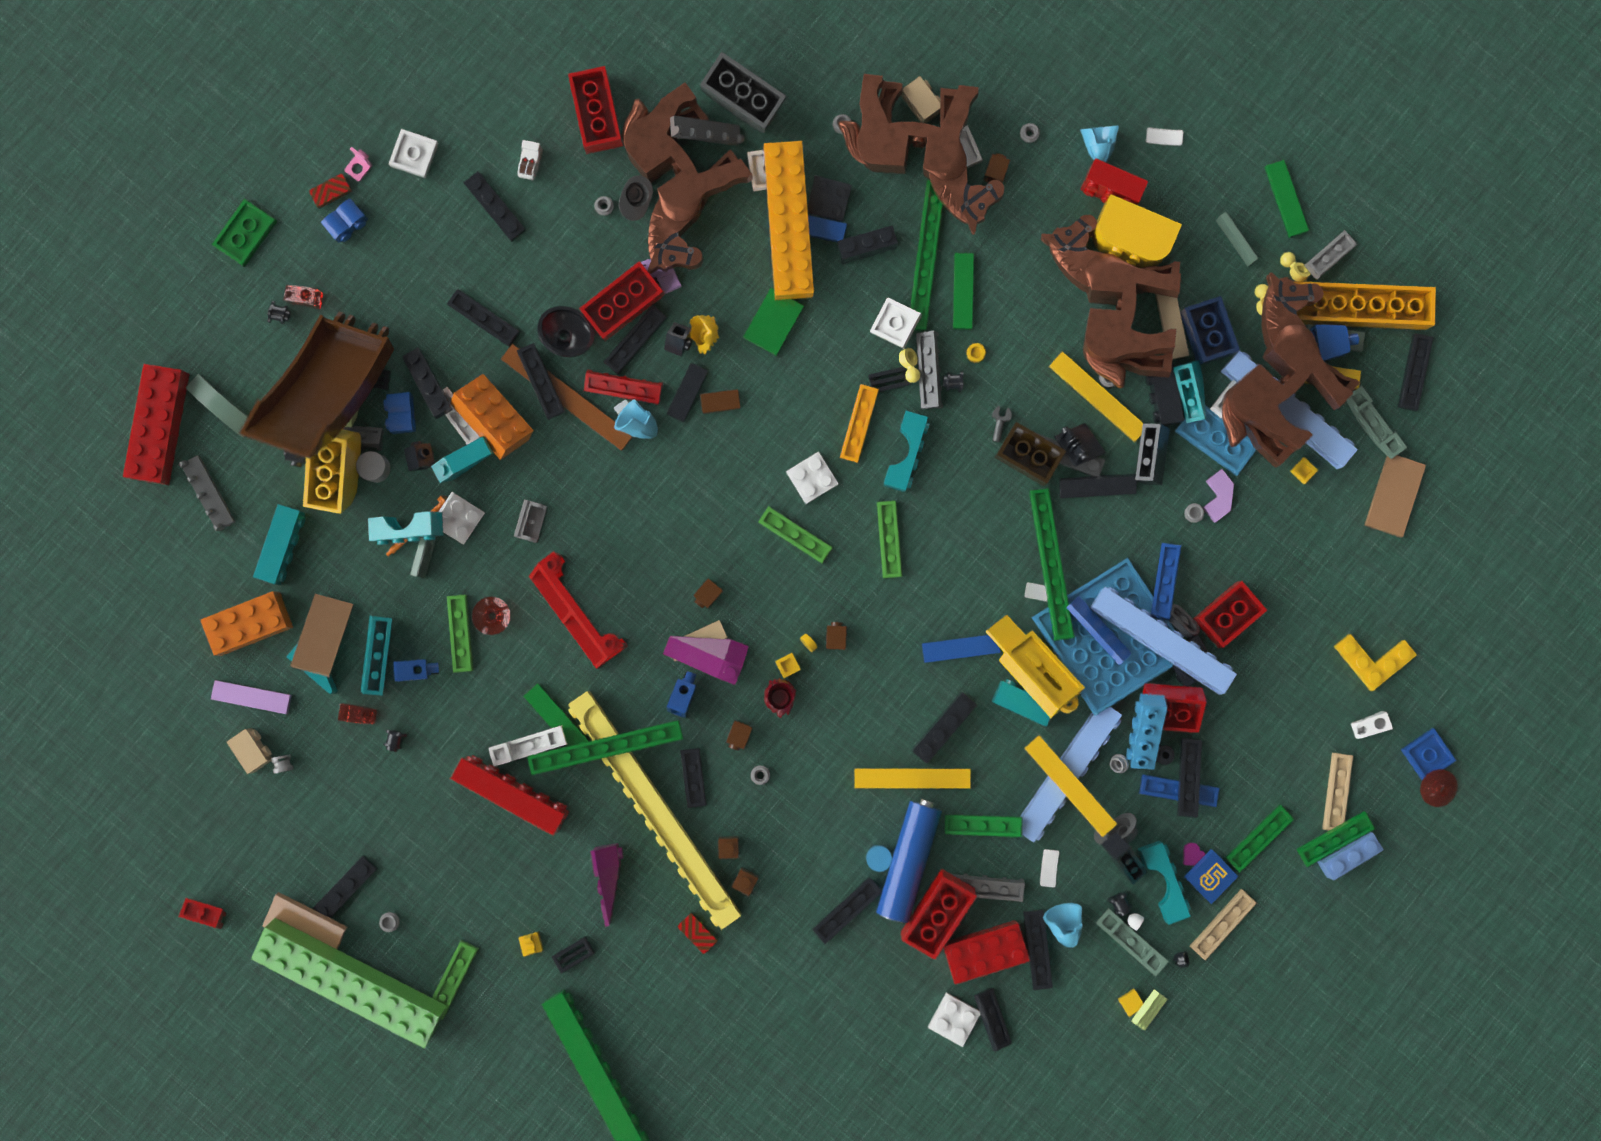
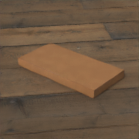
(1395, 495)
(322, 635)
(306, 920)

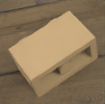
(921, 100)
(250, 750)

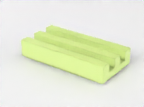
(1149, 1010)

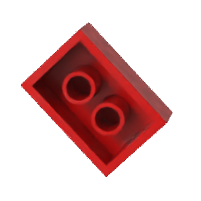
(1107, 179)
(1230, 614)
(1183, 704)

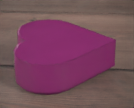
(1192, 854)

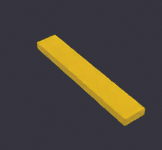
(1097, 396)
(911, 778)
(1070, 786)

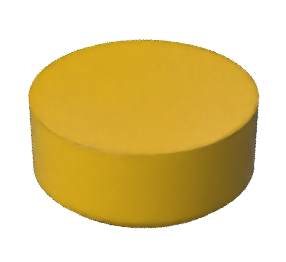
(976, 352)
(808, 642)

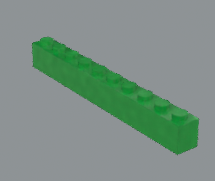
(592, 1068)

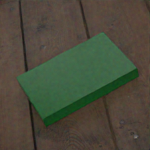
(244, 232)
(773, 323)

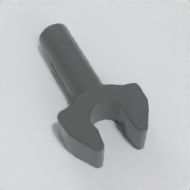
(1000, 422)

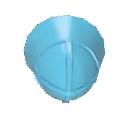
(1100, 141)
(636, 421)
(1065, 923)

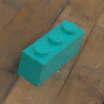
(1020, 702)

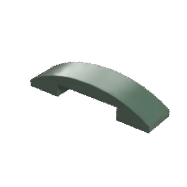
(217, 403)
(1373, 423)
(1132, 942)

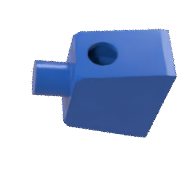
(1333, 340)
(405, 670)
(678, 702)

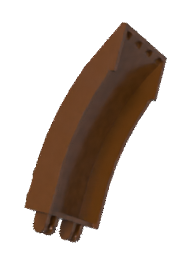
(320, 387)

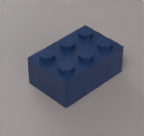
(1209, 330)

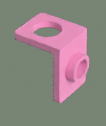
(360, 158)

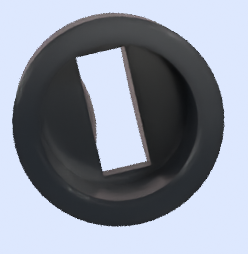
(1181, 959)

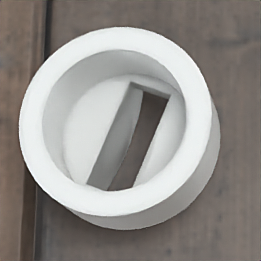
(1135, 920)

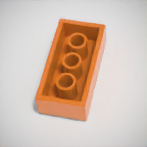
(491, 416)
(246, 623)

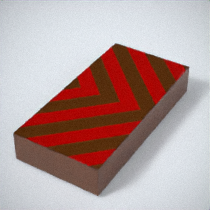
(330, 191)
(697, 933)

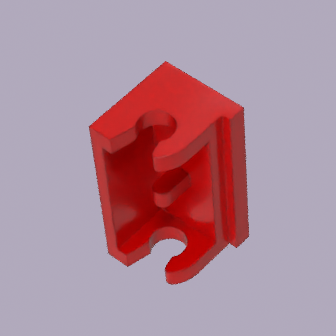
(202, 913)

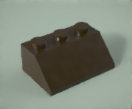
(1030, 454)

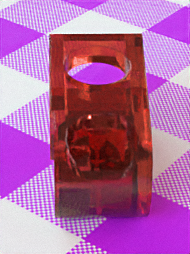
(303, 296)
(357, 714)

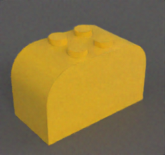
(1134, 233)
(333, 475)

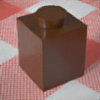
(996, 168)
(707, 594)
(836, 636)
(738, 735)
(728, 847)
(745, 881)

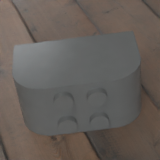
(742, 93)

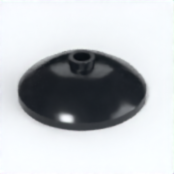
(568, 324)

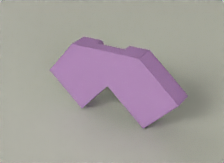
(667, 280)
(1223, 488)

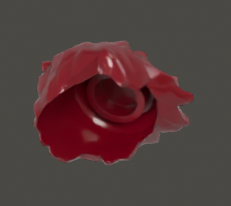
(780, 696)

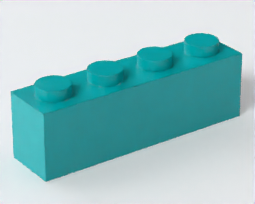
(279, 545)
(376, 655)

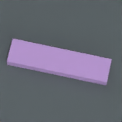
(251, 697)

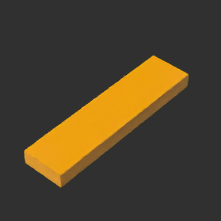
(859, 423)

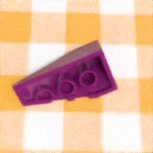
(713, 656)
(607, 865)

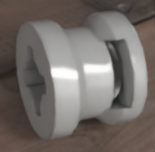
(282, 766)

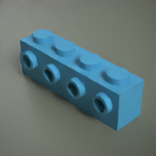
(1147, 731)

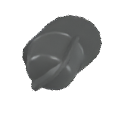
(635, 197)
(1125, 828)

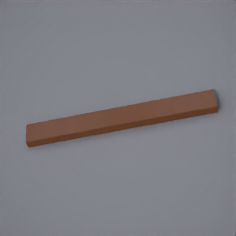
(575, 404)

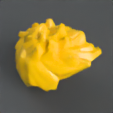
(704, 332)

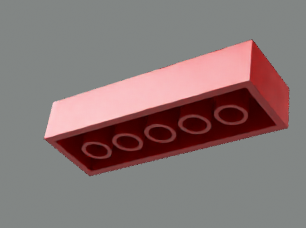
(156, 424)
(510, 794)

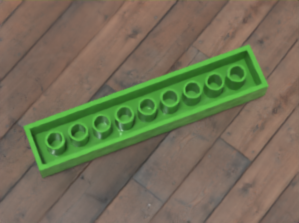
(349, 982)

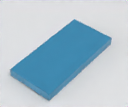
(1212, 439)

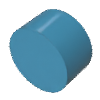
(878, 858)

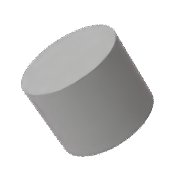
(373, 466)

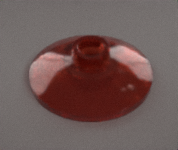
(481, 614)
(1432, 785)

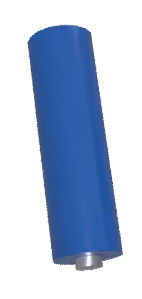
(909, 861)

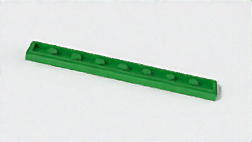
(926, 256)
(1051, 564)
(605, 747)

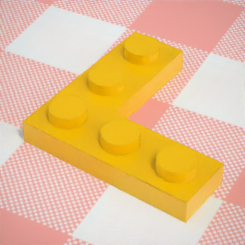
(1373, 673)

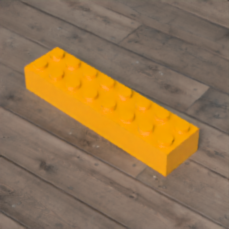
(788, 220)
(1372, 306)

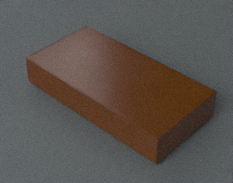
(720, 401)

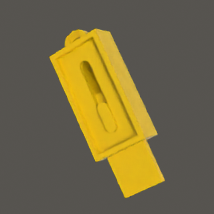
(1036, 668)

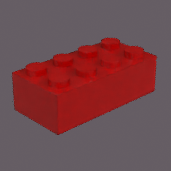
(595, 110)
(622, 301)
(938, 914)
(985, 952)

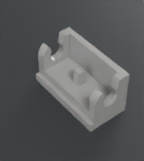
(530, 521)

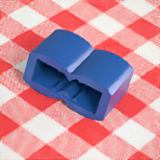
(344, 221)
(400, 413)

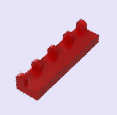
(623, 387)

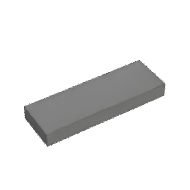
(1330, 254)

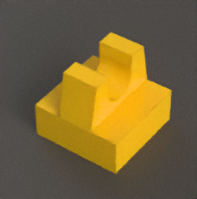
(530, 944)

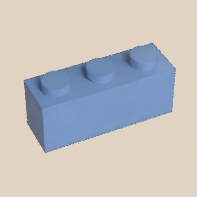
(1350, 856)

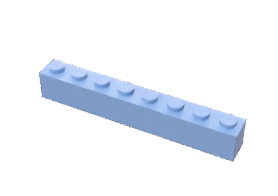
(1325, 438)
(1163, 641)
(1076, 757)

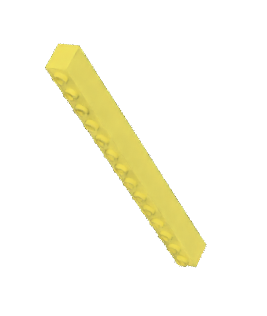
(658, 815)

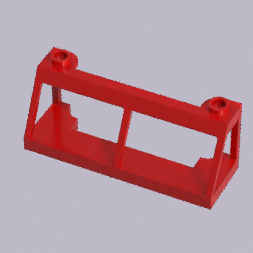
(546, 579)

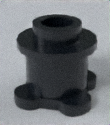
(278, 313)
(953, 381)
(394, 740)
(1169, 755)
(1120, 903)

